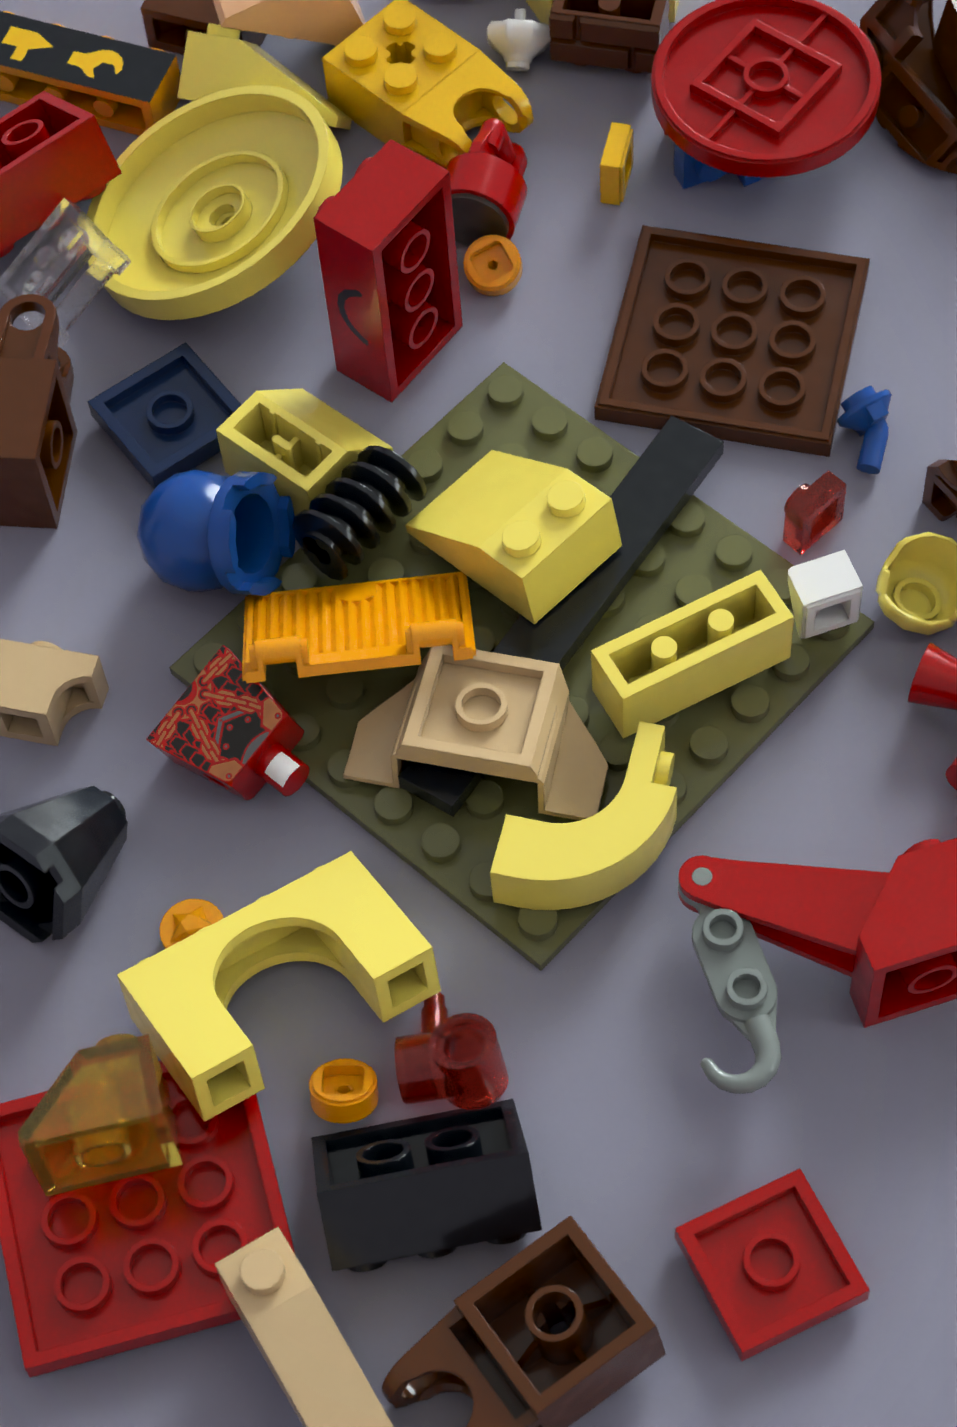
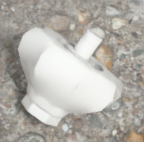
(518, 40)

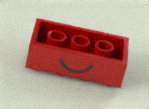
(390, 269)

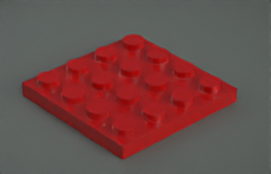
(136, 1253)

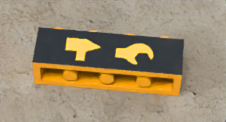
(113, 79)

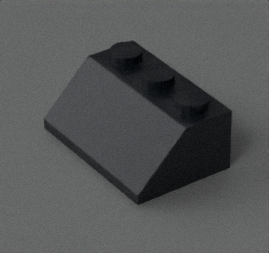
(424, 1186)

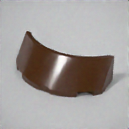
(915, 92)

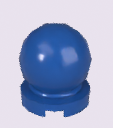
(217, 531)

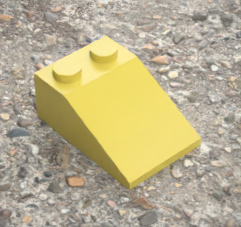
(521, 530)

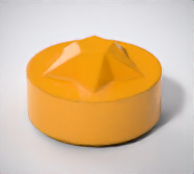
(493, 265)
(186, 919)
(343, 1091)

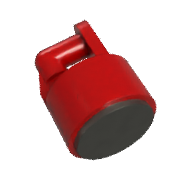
(488, 185)

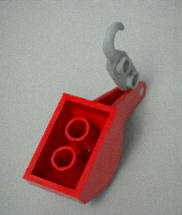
(878, 927)

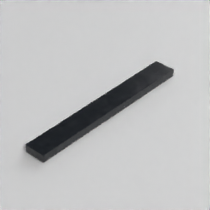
(644, 510)

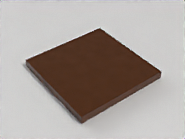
(734, 339)

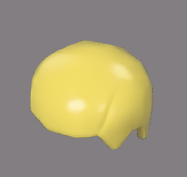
(920, 583)

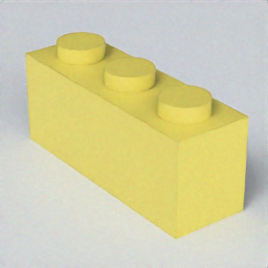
(692, 653)

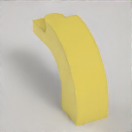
(592, 858)

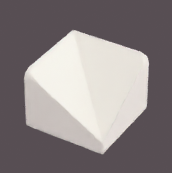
(824, 594)

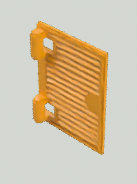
(357, 625)

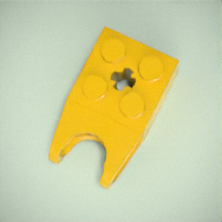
(420, 84)

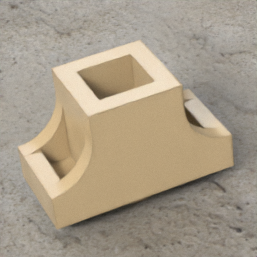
(45, 689)

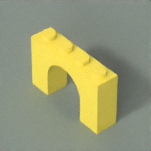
(324, 917)

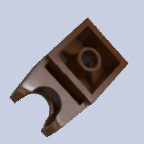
(34, 417)
(502, 1347)

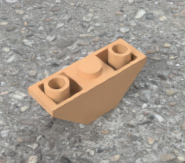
(293, 19)

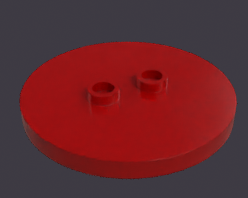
(765, 85)

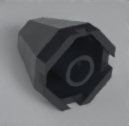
(57, 860)

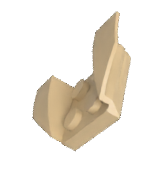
(486, 718)

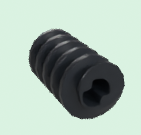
(357, 508)

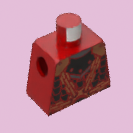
(232, 732)

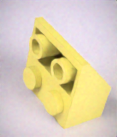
(293, 439)

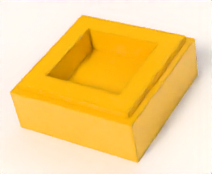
(616, 164)

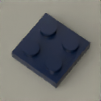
(166, 414)

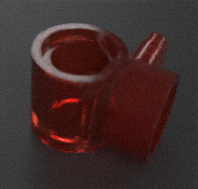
(450, 1059)

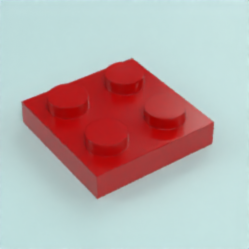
(771, 1264)

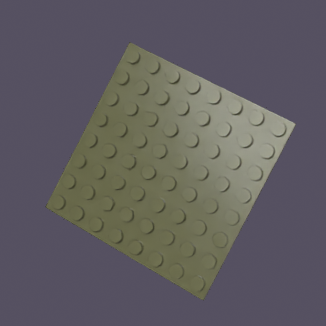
(688, 562)

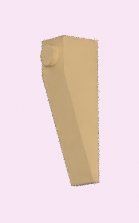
(298, 1336)

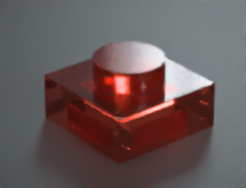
(813, 511)

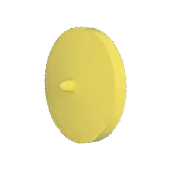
(217, 200)

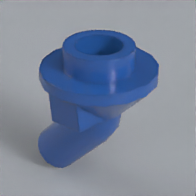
(867, 415)

